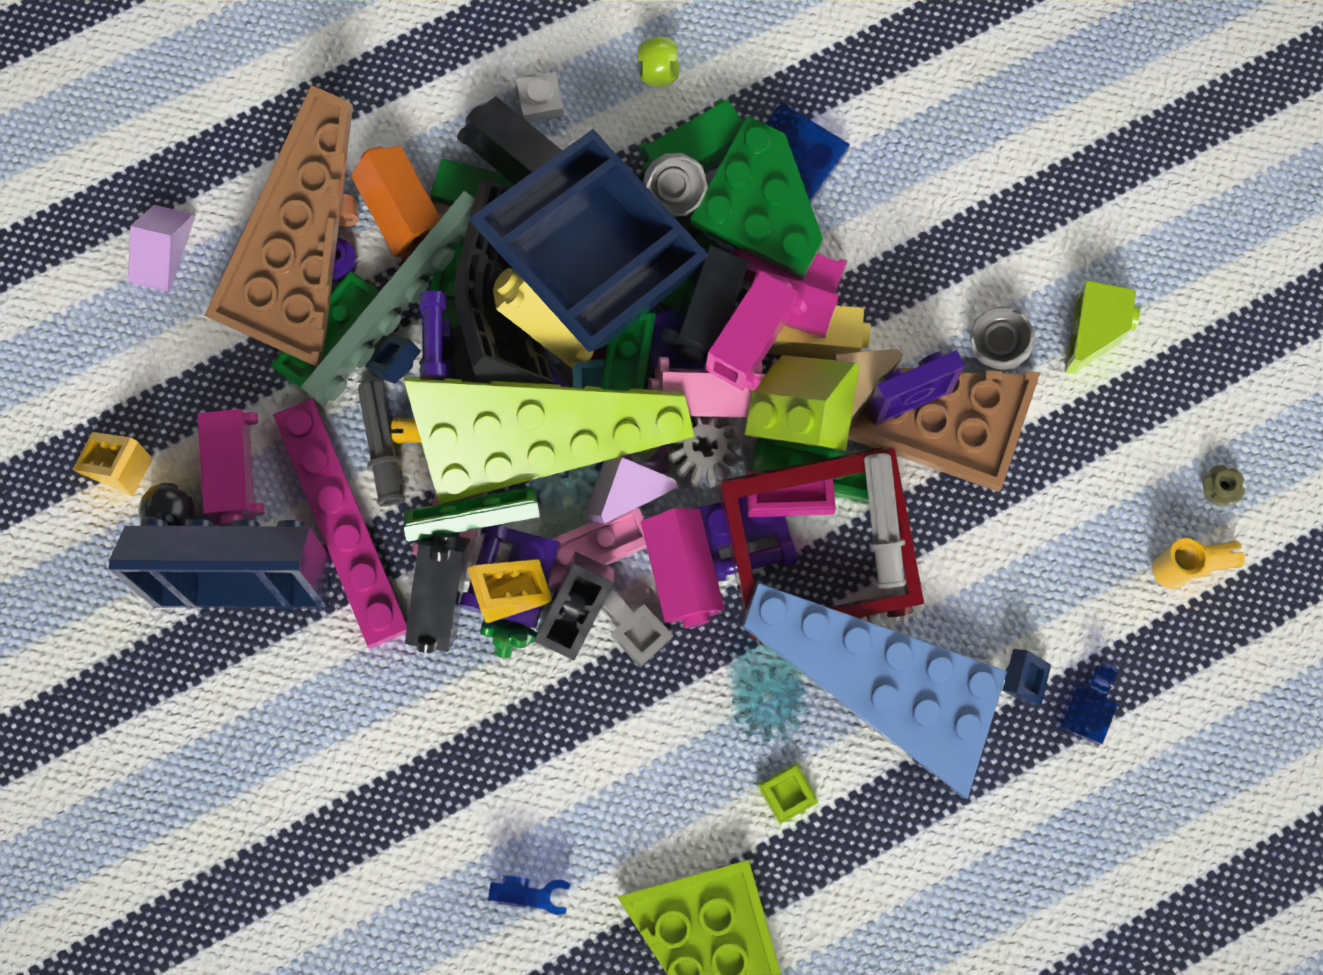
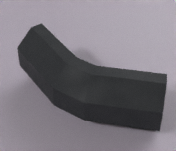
(494, 343)

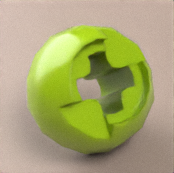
(658, 62)

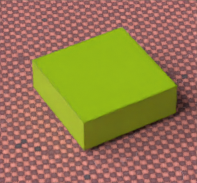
(787, 794)

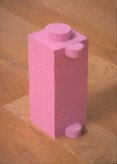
(703, 391)

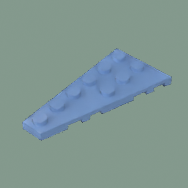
(903, 688)

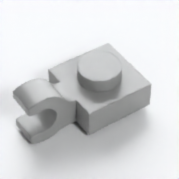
(638, 632)

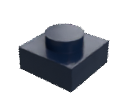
(393, 359)
(1026, 677)

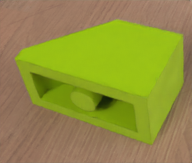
(1100, 322)

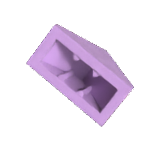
(158, 246)
(624, 487)

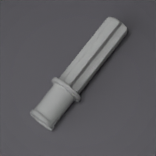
(884, 521)

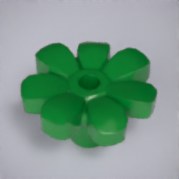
(506, 635)

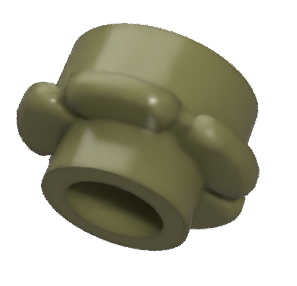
(1219, 495)

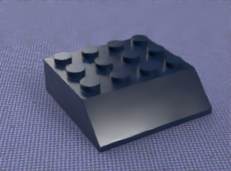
(590, 241)
(224, 565)

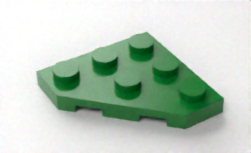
(761, 202)

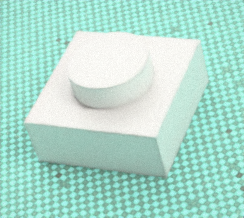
(540, 97)

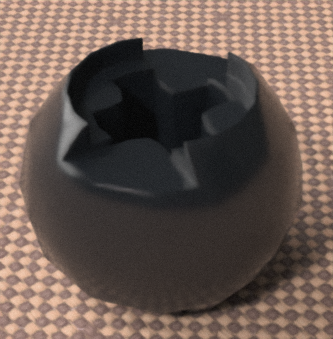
(167, 504)

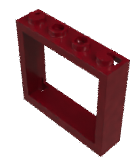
(733, 488)

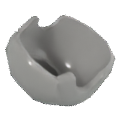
(676, 182)
(1002, 338)

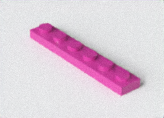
(341, 523)

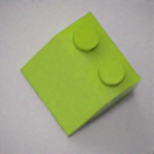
(804, 402)

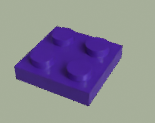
(905, 391)

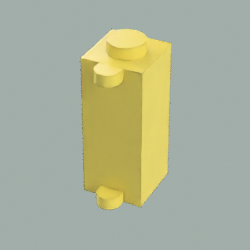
(531, 314)
(844, 335)

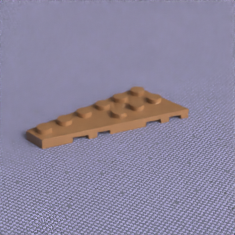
(286, 255)
(961, 433)

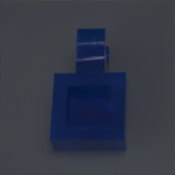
(1088, 711)
(517, 893)

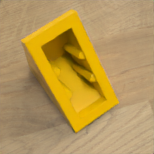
(114, 461)
(509, 588)

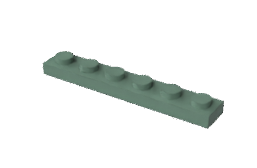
(384, 311)

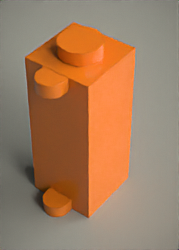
(395, 198)

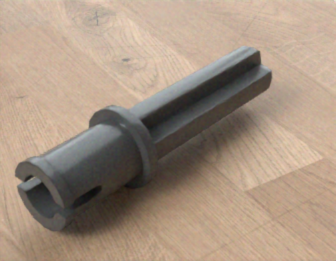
(380, 443)

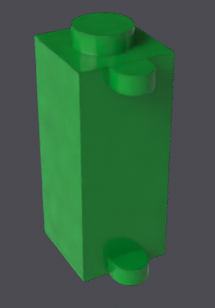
(702, 138)

